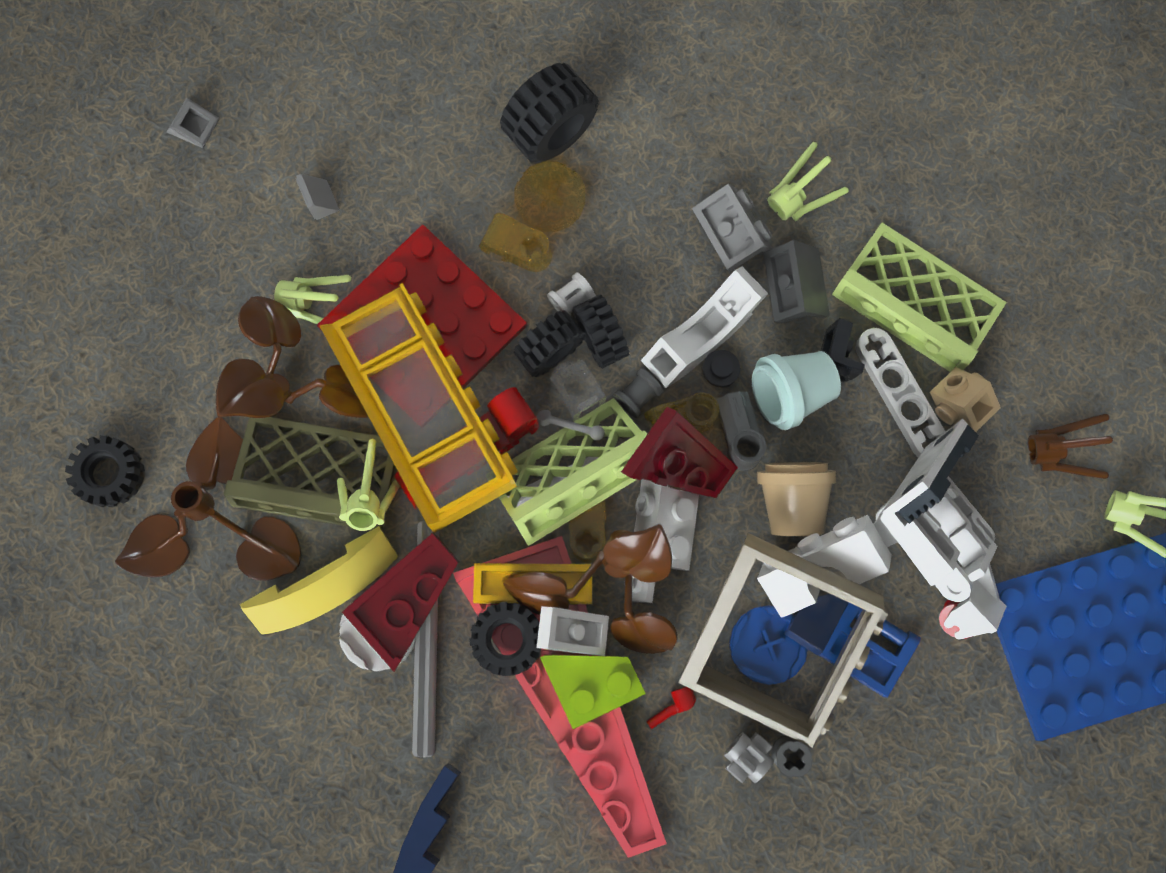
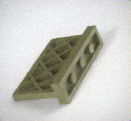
(299, 501)

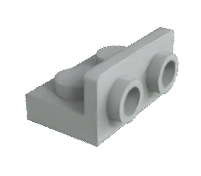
(732, 226)

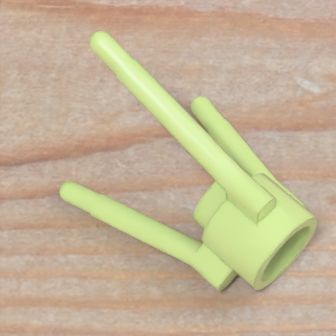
(789, 199)
(298, 294)
(363, 507)
(1130, 509)

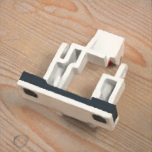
(942, 526)

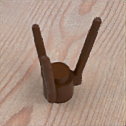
(1049, 448)

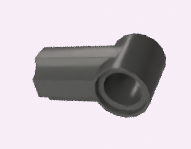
(740, 428)

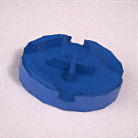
(763, 649)

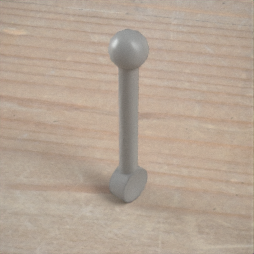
(545, 418)

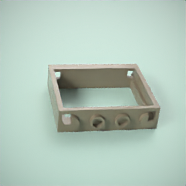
(754, 703)

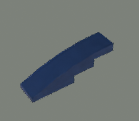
(426, 827)

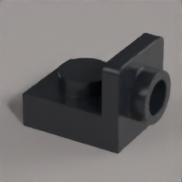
(838, 345)

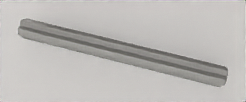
(425, 675)

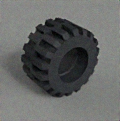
(549, 112)

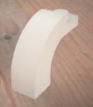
(706, 330)

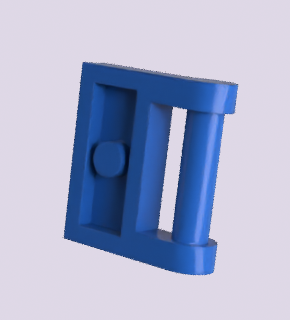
(881, 667)

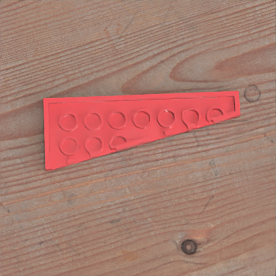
(597, 750)

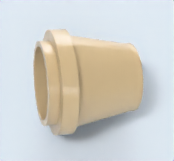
(796, 496)

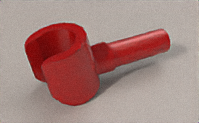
(683, 700)

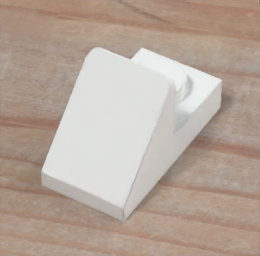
(572, 631)

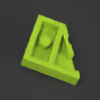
(591, 684)

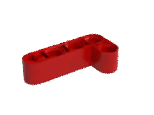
(510, 419)

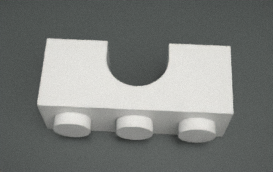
(851, 548)

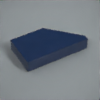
(816, 623)

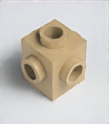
(965, 398)

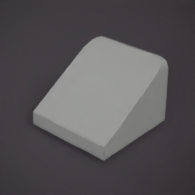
(193, 123)
(317, 196)

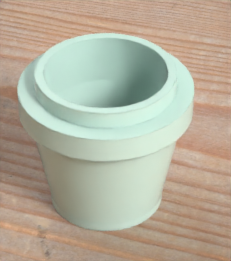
(794, 386)

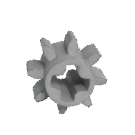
(748, 757)

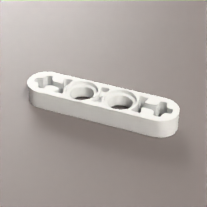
(895, 397)

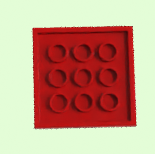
(461, 305)

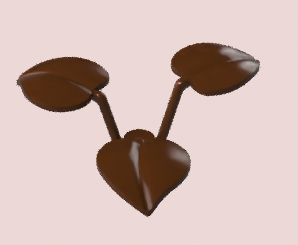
(252, 393)
(157, 541)
(627, 555)

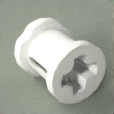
(577, 285)

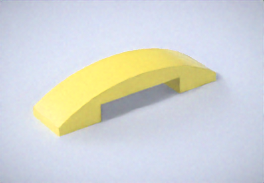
(325, 588)

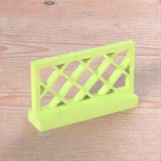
(906, 318)
(583, 485)

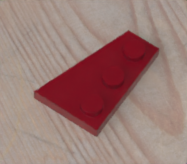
(680, 457)
(401, 599)

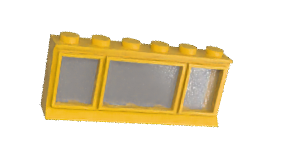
(420, 408)

